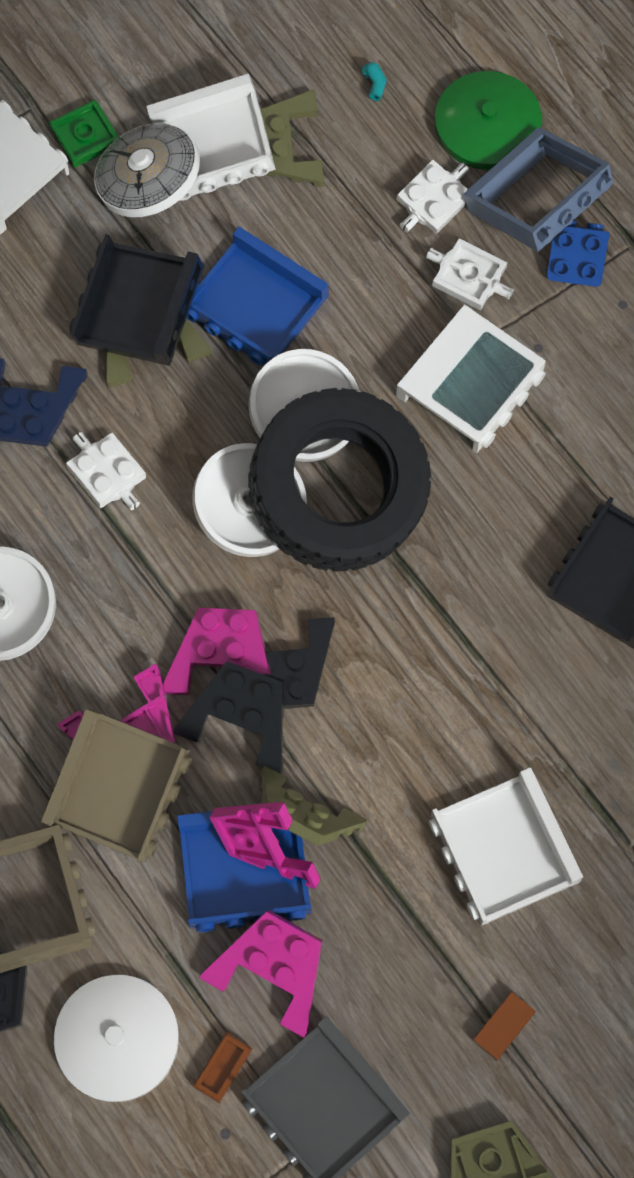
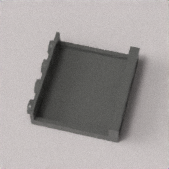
(324, 1104)

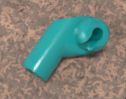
(379, 80)

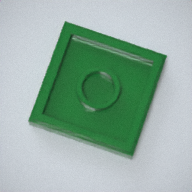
(83, 133)

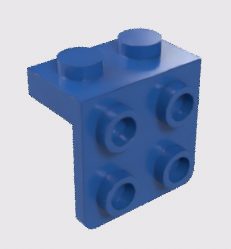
(579, 254)

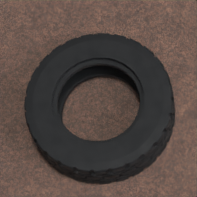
(380, 432)

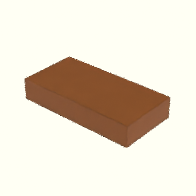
(504, 1026)
(222, 1067)

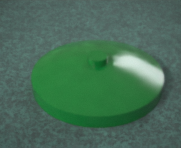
(485, 117)

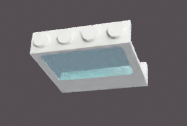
(473, 377)

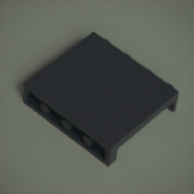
(136, 301)
(600, 574)

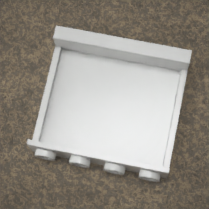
(225, 130)
(25, 162)
(505, 848)

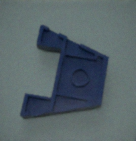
(35, 415)

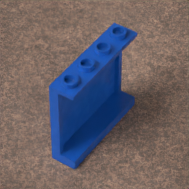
(256, 298)
(233, 891)

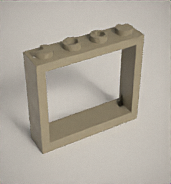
(64, 944)

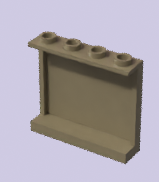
(117, 785)

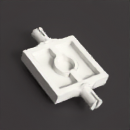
(433, 197)
(469, 274)
(106, 470)

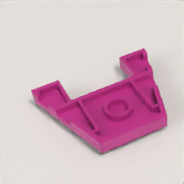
(212, 640)
(151, 717)
(249, 838)
(280, 955)

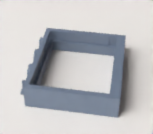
(519, 162)

